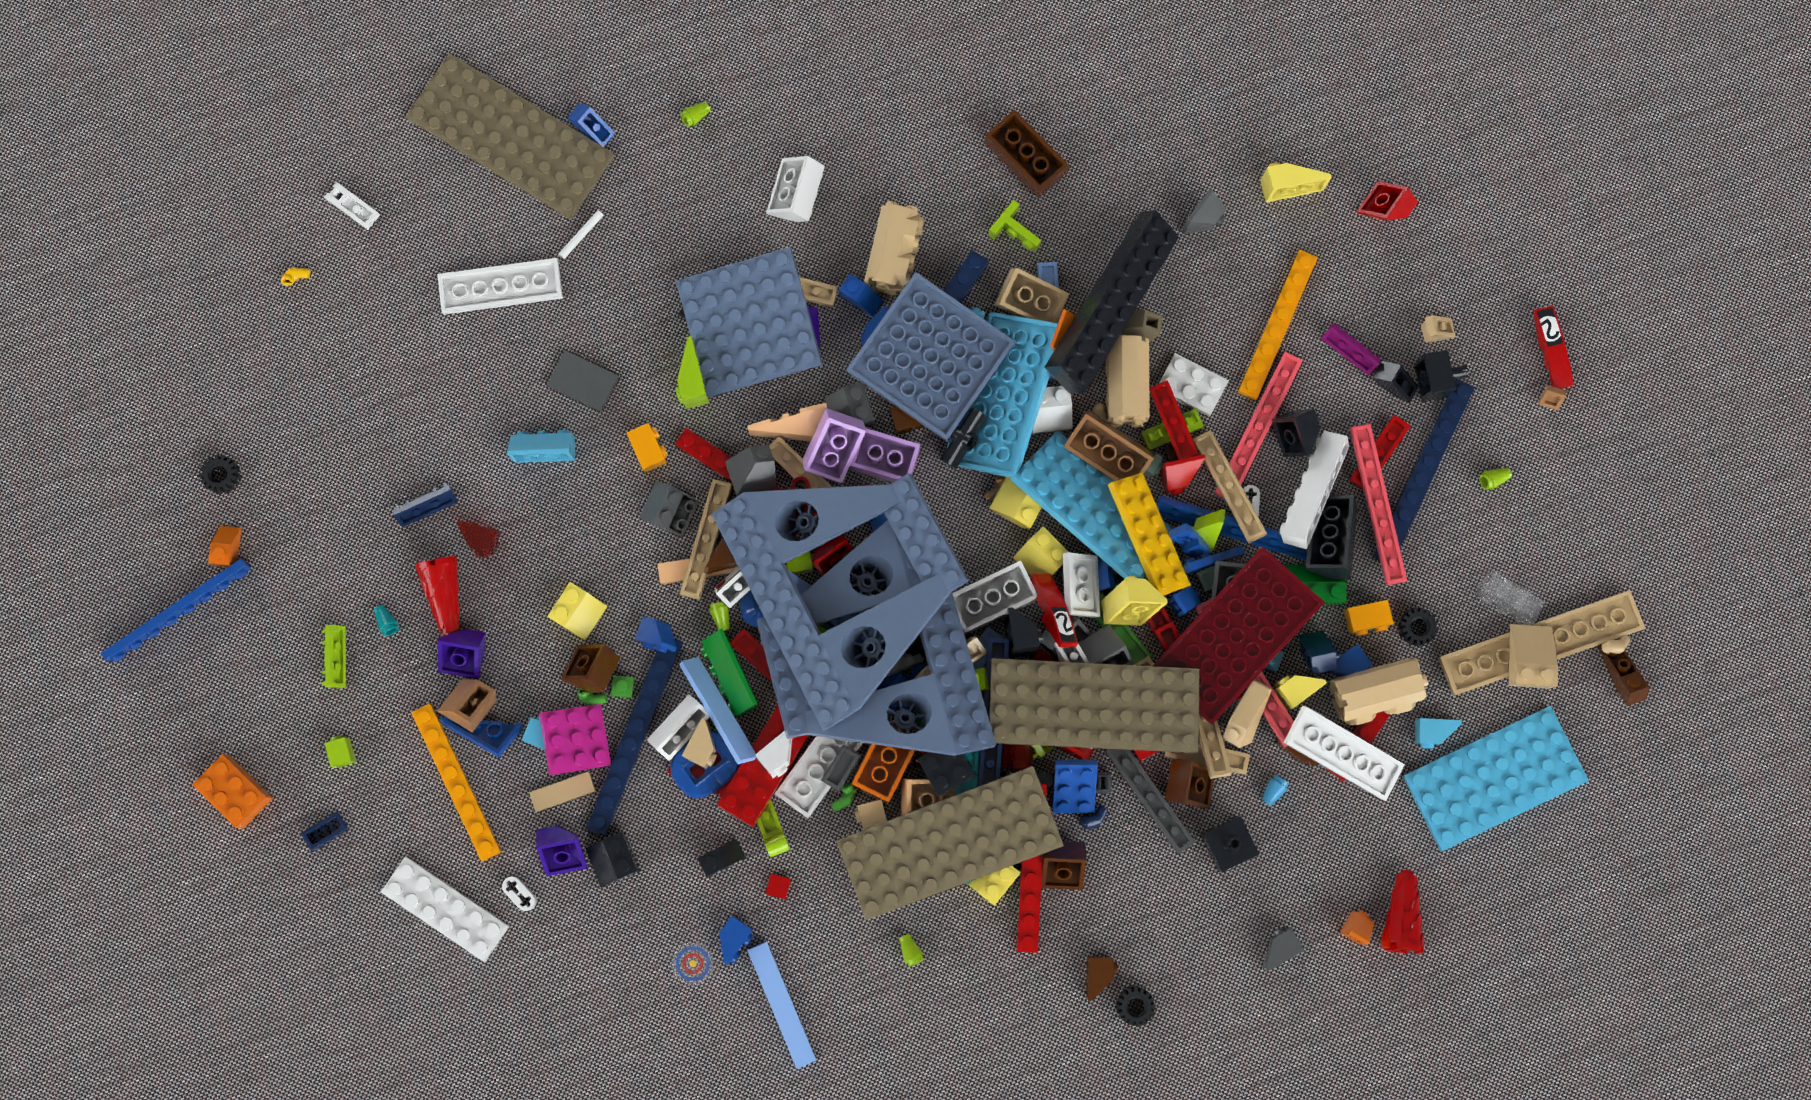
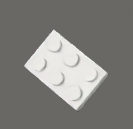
(1194, 384)
(1081, 584)

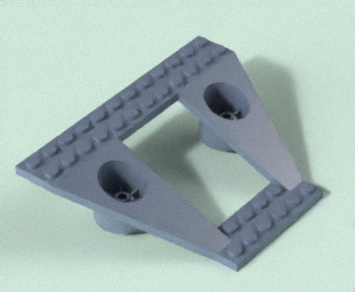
(828, 664)
(945, 700)

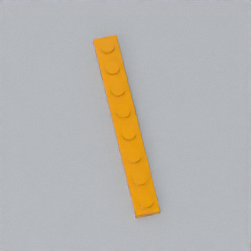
(1277, 325)
(456, 782)

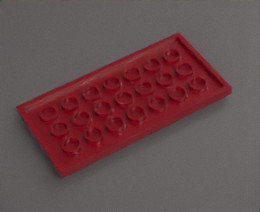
(1242, 631)

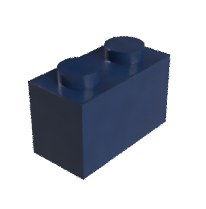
(1318, 652)

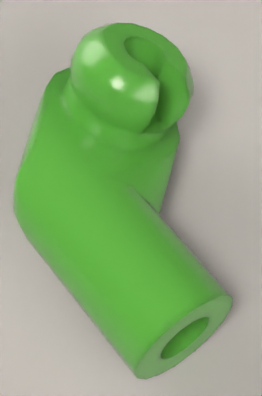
(590, 698)

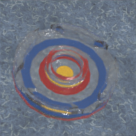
(692, 963)

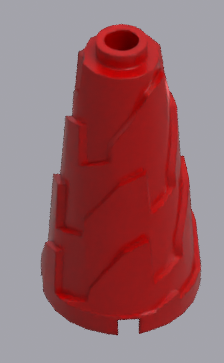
(441, 589)
(1404, 919)

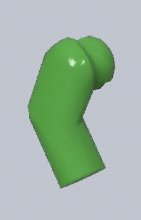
(847, 797)

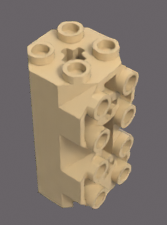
(894, 248)
(1128, 382)
(1382, 688)

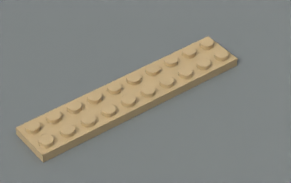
(1571, 631)

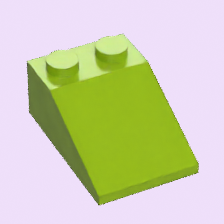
(690, 379)

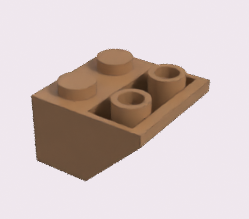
(468, 703)

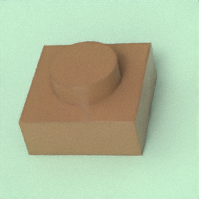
(1552, 397)

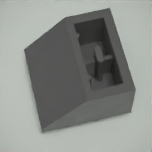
(669, 508)
(1105, 648)

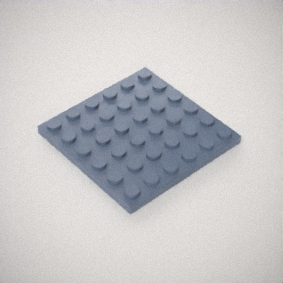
(749, 322)
(930, 356)

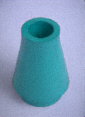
(386, 622)

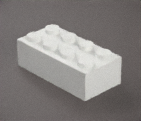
(992, 596)

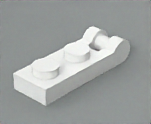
(352, 206)

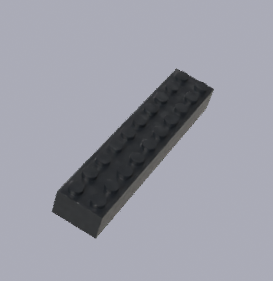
(1112, 302)

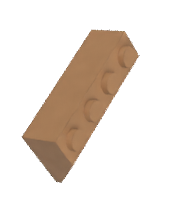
(1108, 448)

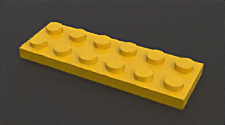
(1148, 534)

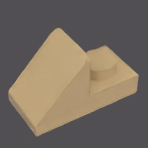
(1437, 328)

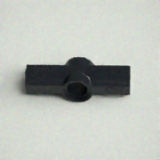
(964, 438)

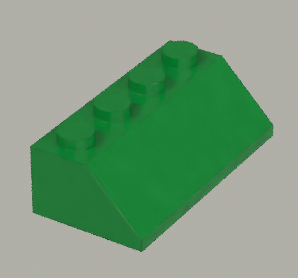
(1329, 590)
(730, 674)

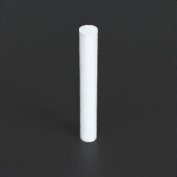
(580, 234)

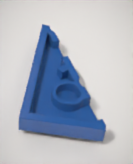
(1206, 560)
(491, 736)

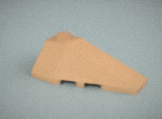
(789, 426)

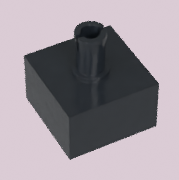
(1437, 376)
(1229, 844)

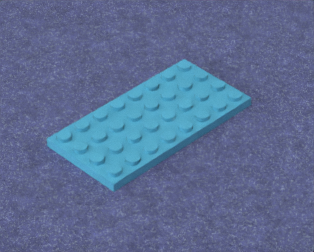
(1011, 397)
(1081, 502)
(1495, 778)

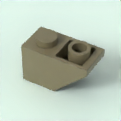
(1144, 324)

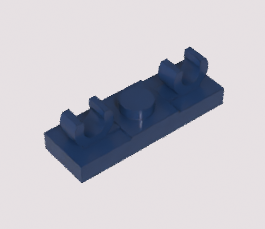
(425, 505)

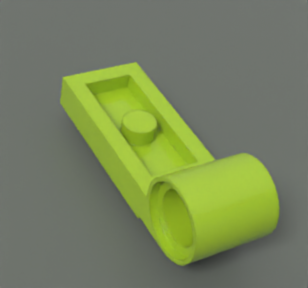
(772, 831)

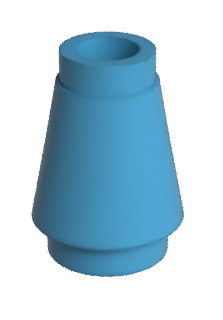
(1275, 789)

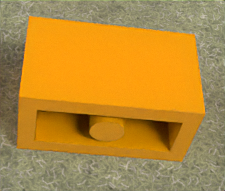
(647, 448)
(1368, 617)

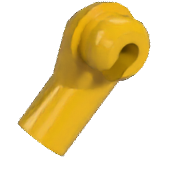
(294, 274)

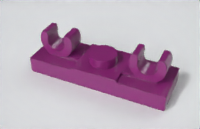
(1351, 349)

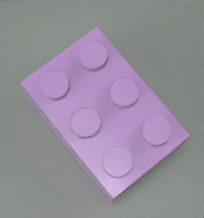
(833, 445)
(885, 456)

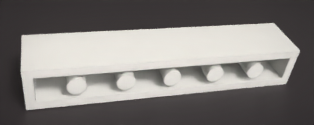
(1314, 490)

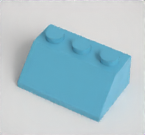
(542, 447)

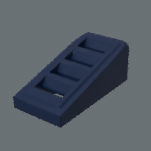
(328, 838)

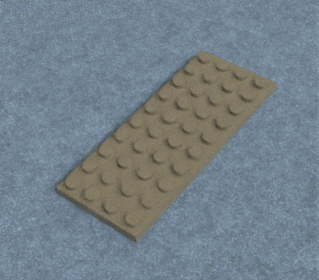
(510, 136)
(1094, 705)
(949, 843)

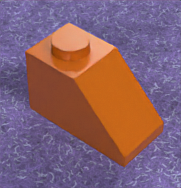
(225, 546)
(1358, 927)

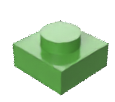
(622, 686)

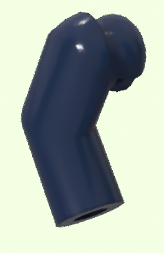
(1095, 820)

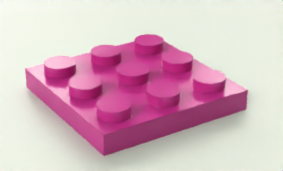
(574, 739)

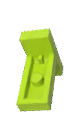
(1014, 228)

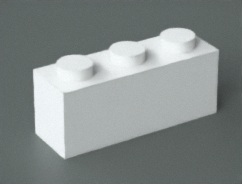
(678, 727)

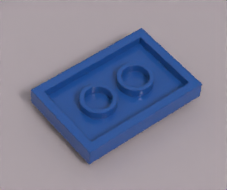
(1074, 786)

